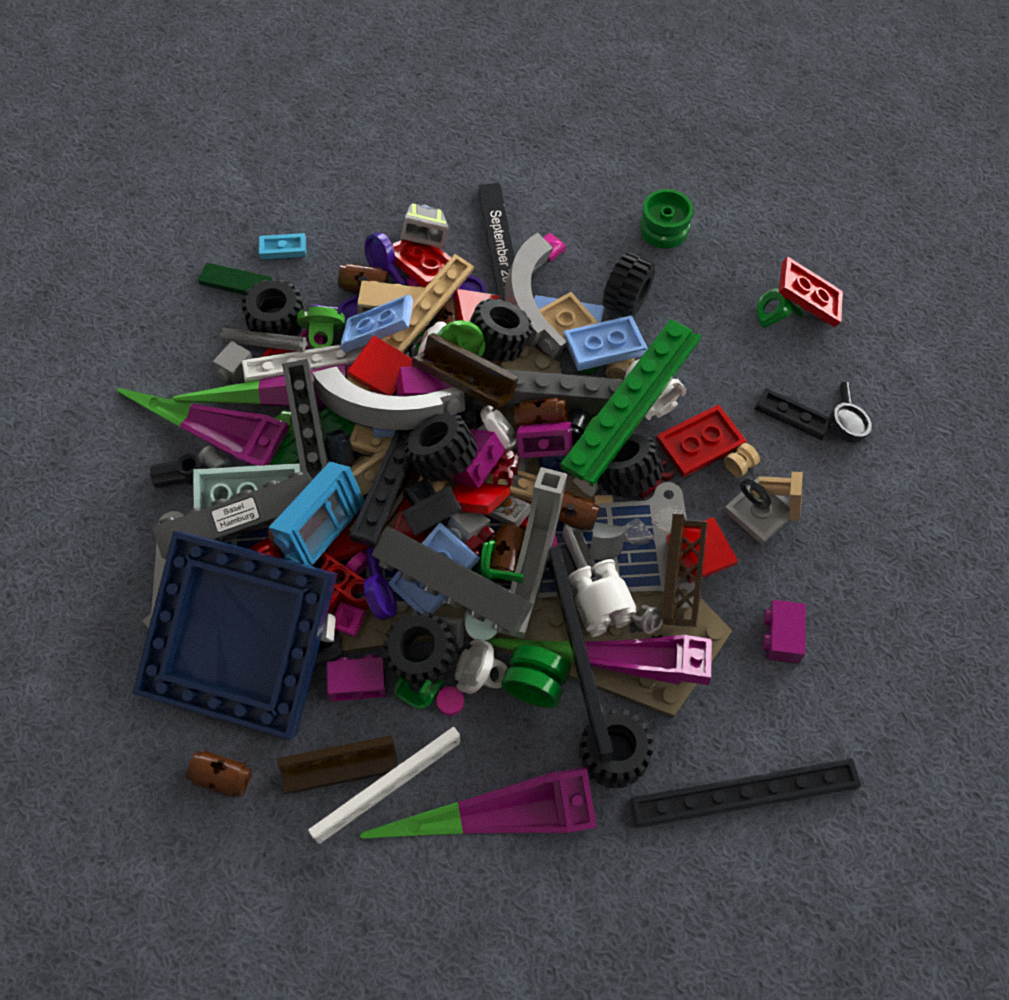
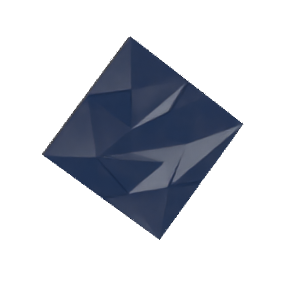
(234, 634)

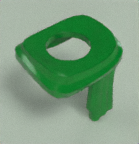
(781, 312)
(484, 566)
(415, 700)

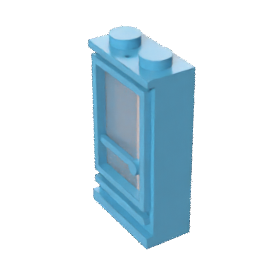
(318, 514)

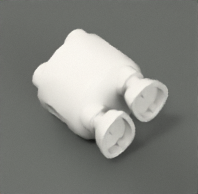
(603, 600)

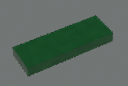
(229, 278)

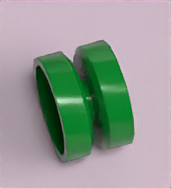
(666, 218)
(536, 676)

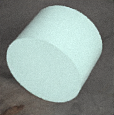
(477, 628)

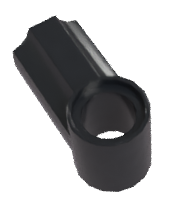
(175, 471)

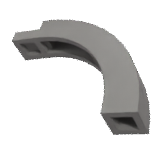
(518, 292)
(382, 410)
(538, 538)

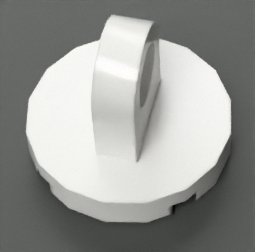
(499, 424)
(475, 667)

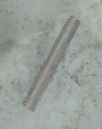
(264, 339)

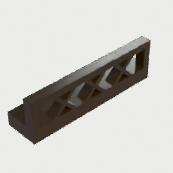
(466, 369)
(674, 567)
(337, 764)

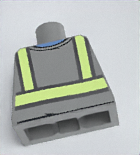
(424, 225)

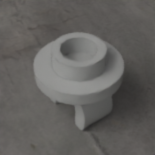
(650, 620)

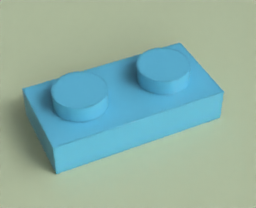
(282, 246)

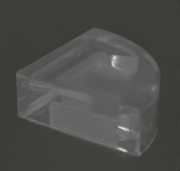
(663, 518)
(637, 533)

